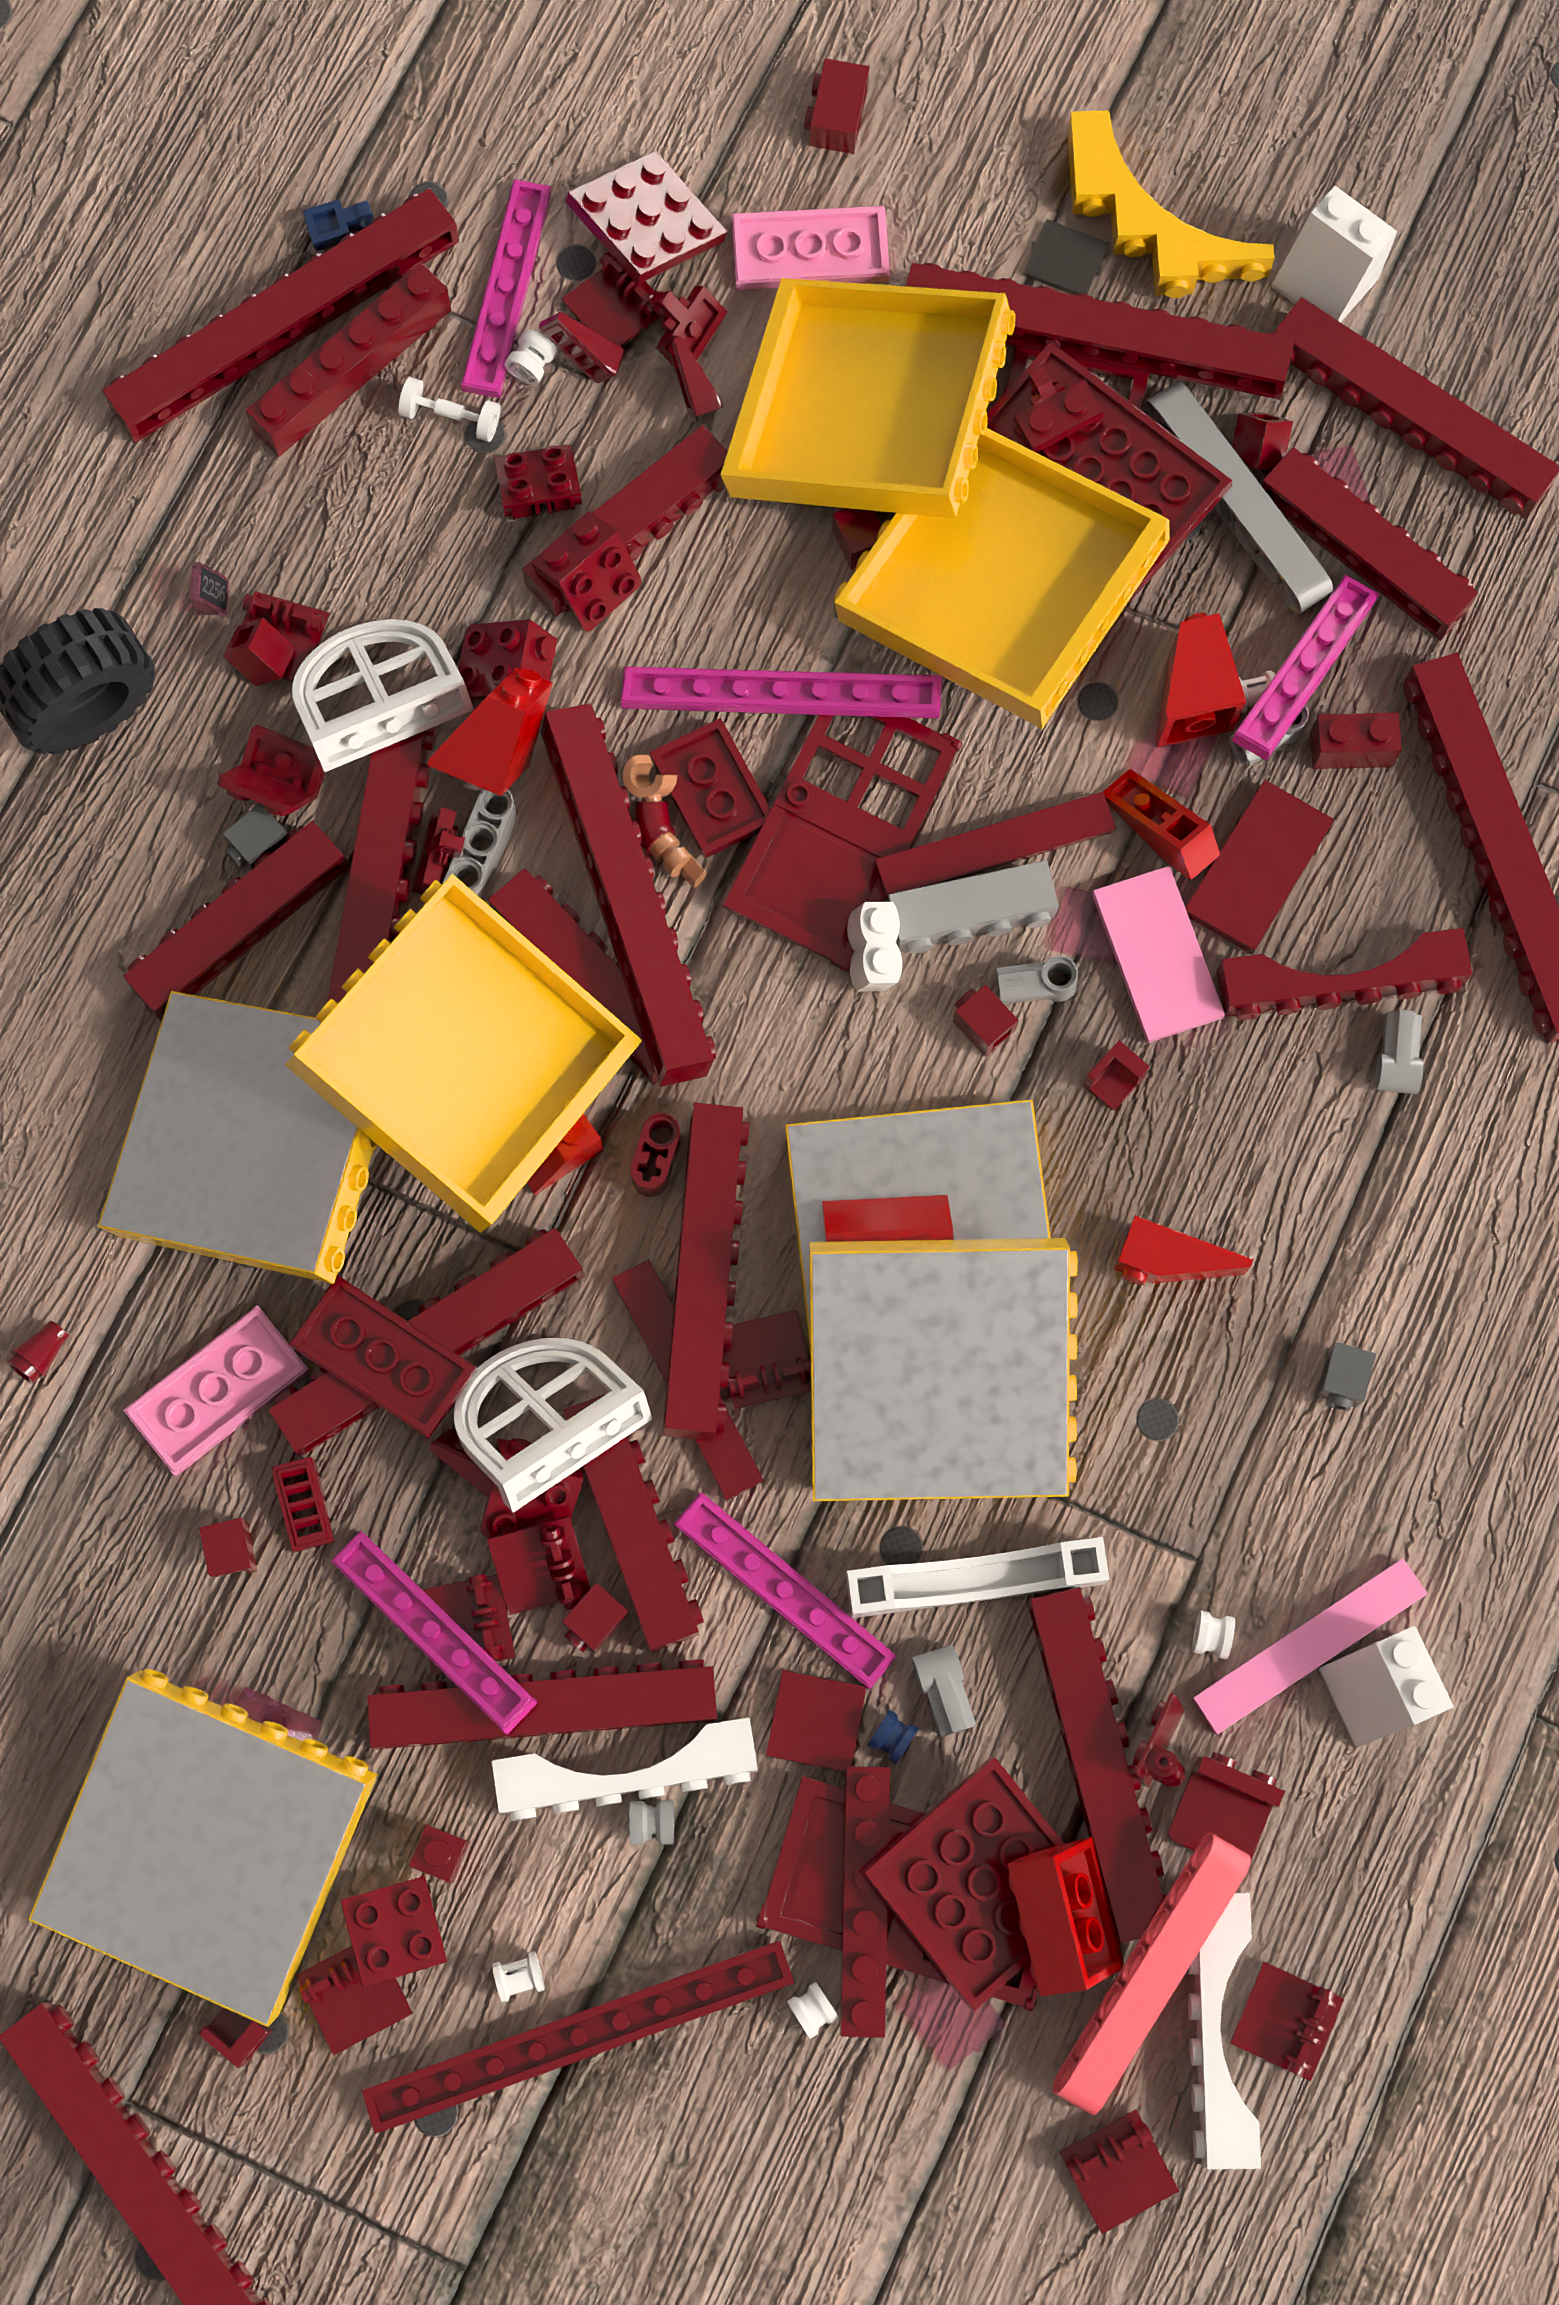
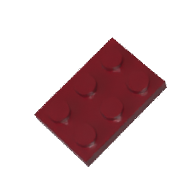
(712, 787)

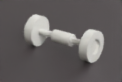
(412, 397)

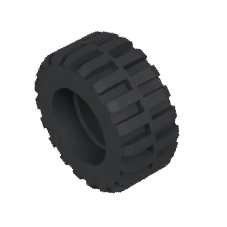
(74, 681)

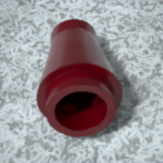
(37, 1353)

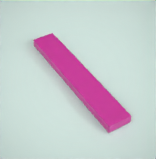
(506, 288)
(1305, 668)
(785, 1590)
(434, 1632)

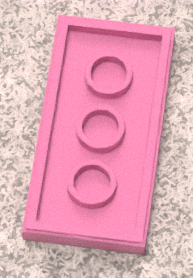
(810, 246)
(1158, 954)
(216, 1390)

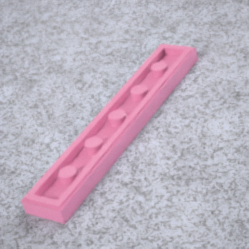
(1309, 1646)

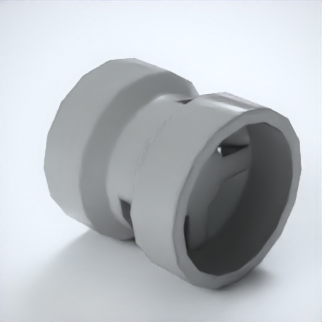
(651, 1822)

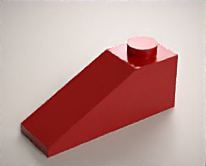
(1163, 823)
(1166, 1255)

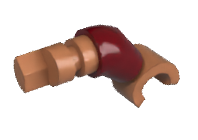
(654, 820)

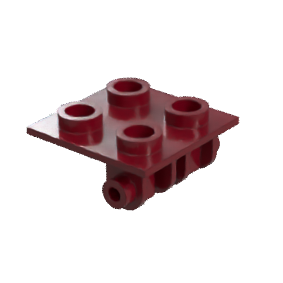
(612, 303)
(537, 479)
(296, 622)
(767, 1360)
(540, 1566)
(480, 1611)
(1152, 1757)
(393, 1931)
(344, 2007)
(1287, 2021)
(1119, 2171)

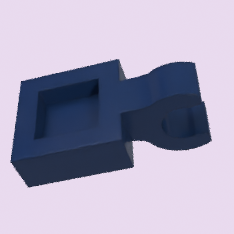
(331, 222)

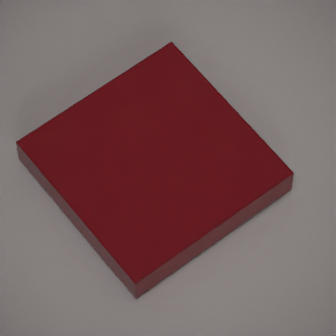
(816, 1721)

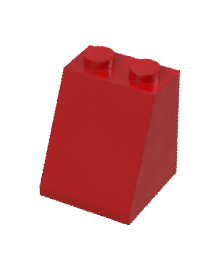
(1200, 683)
(499, 735)

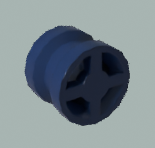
(892, 1736)

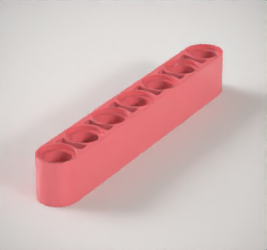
(1151, 1974)

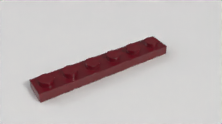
(862, 1907)

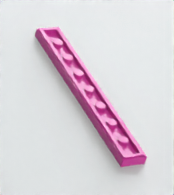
(782, 692)

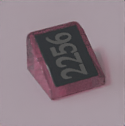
(209, 591)

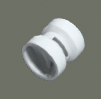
(531, 356)

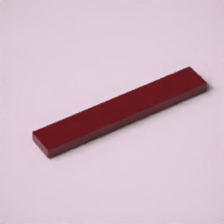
(996, 845)
(653, 1317)

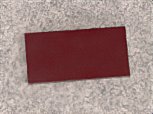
(1258, 866)
(383, 1357)

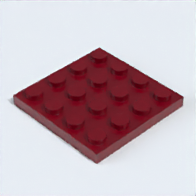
(952, 1880)

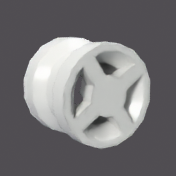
(1213, 1634)
(813, 2010)

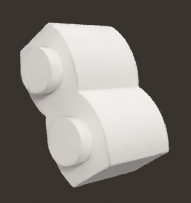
(876, 957)

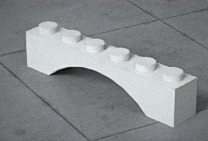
(977, 1578)
(534, 1783)
(1227, 2127)

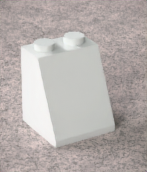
(1336, 255)
(1385, 1687)

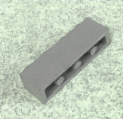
(975, 906)

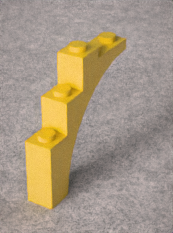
(1141, 226)

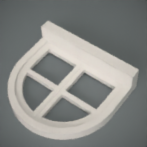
(389, 717)
(570, 1441)

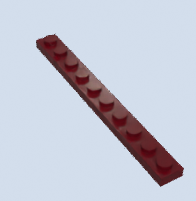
(577, 2037)

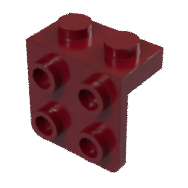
(589, 569)
(497, 648)
(275, 773)
(549, 1505)
(1224, 1804)

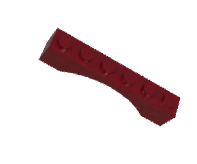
(1262, 985)

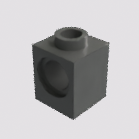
(253, 836)
(1345, 1376)

